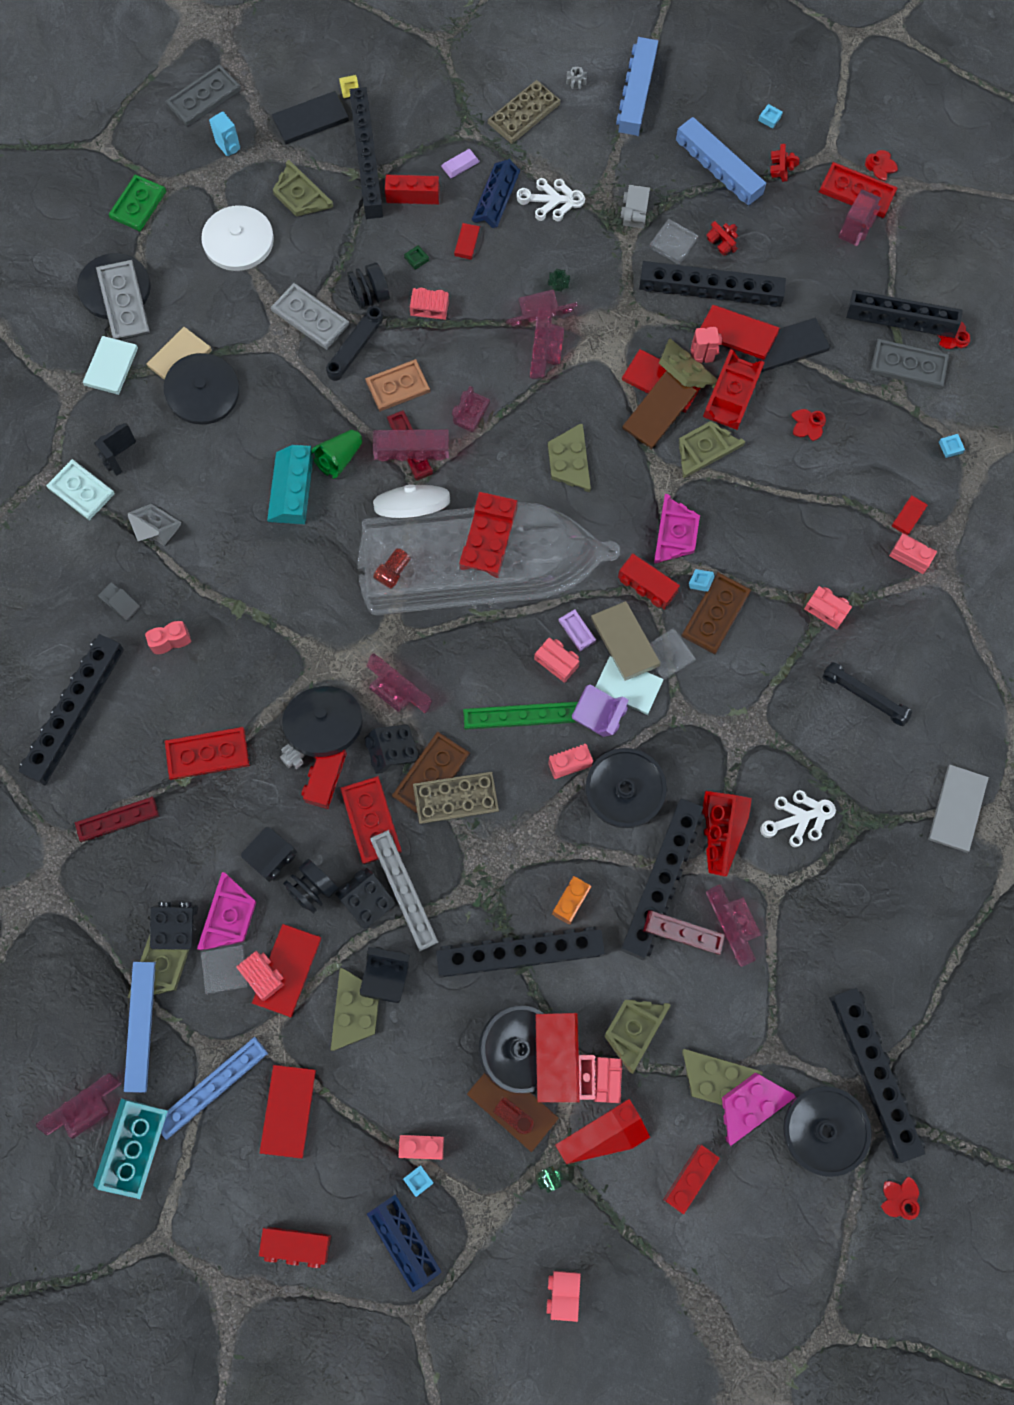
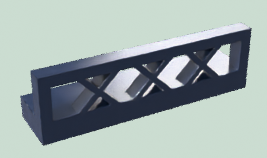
(496, 196)
(400, 1245)

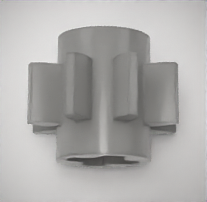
(576, 77)
(291, 757)

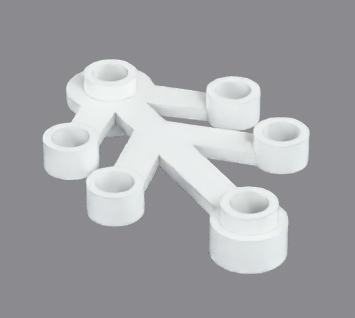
(553, 198)
(801, 817)

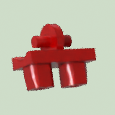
(781, 156)
(728, 243)

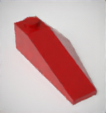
(725, 823)
(608, 1134)

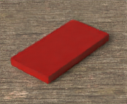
(846, 184)
(742, 331)
(646, 372)
(206, 753)
(368, 815)
(293, 958)
(557, 1057)
(288, 1111)

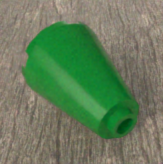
(336, 453)

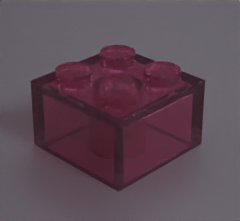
(860, 218)

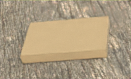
(181, 345)

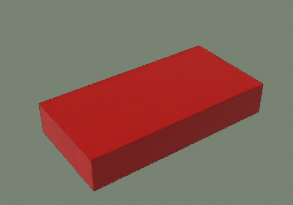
(467, 241)
(909, 515)

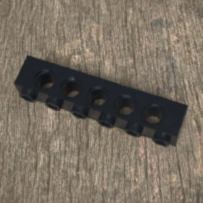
(904, 313)

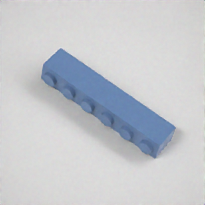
(638, 86)
(720, 161)

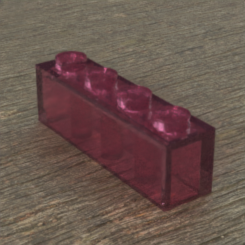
(410, 444)

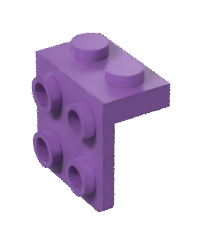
(600, 711)

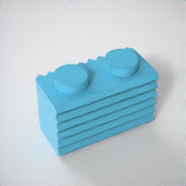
(225, 133)

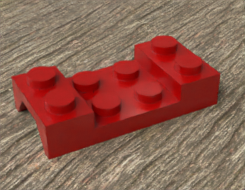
(733, 391)
(489, 534)

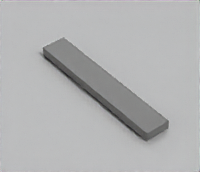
(404, 890)

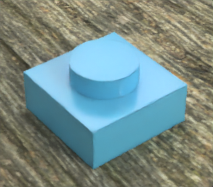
(770, 116)
(951, 445)
(701, 580)
(418, 1181)

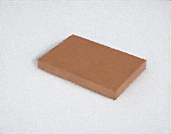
(397, 385)

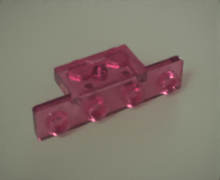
(530, 304)
(547, 342)
(394, 687)
(736, 923)
(81, 1110)

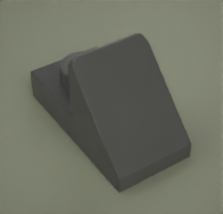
(119, 601)

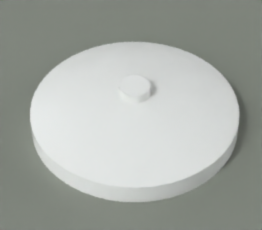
(237, 238)
(411, 501)

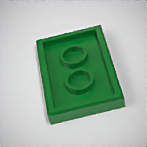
(137, 202)

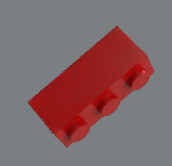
(412, 189)
(648, 581)
(323, 780)
(691, 1179)
(294, 1246)

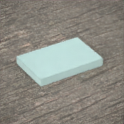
(110, 365)
(80, 489)
(638, 690)

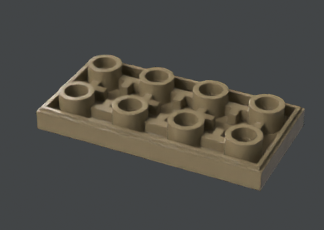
(524, 111)
(625, 641)
(455, 797)

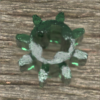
(559, 280)
(550, 1179)

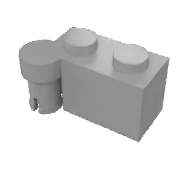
(636, 206)

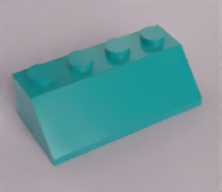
(291, 485)
(130, 1148)

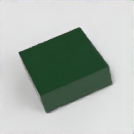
(416, 257)

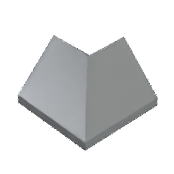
(153, 523)

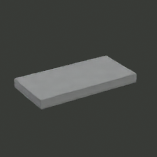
(123, 300)
(310, 316)
(958, 808)

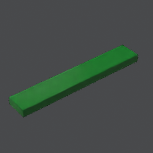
(519, 715)

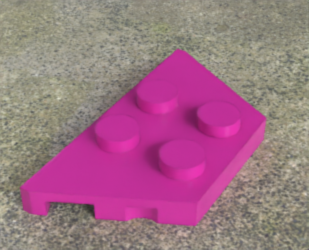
(676, 531)
(228, 915)
(751, 1105)

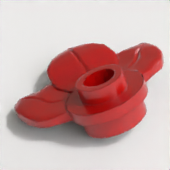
(881, 164)
(949, 342)
(806, 425)
(899, 1196)

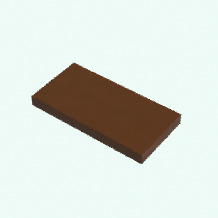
(659, 410)
(716, 613)
(438, 761)
(488, 1096)

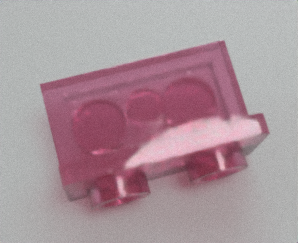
(470, 410)

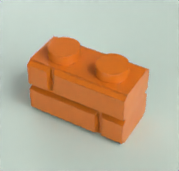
(571, 900)

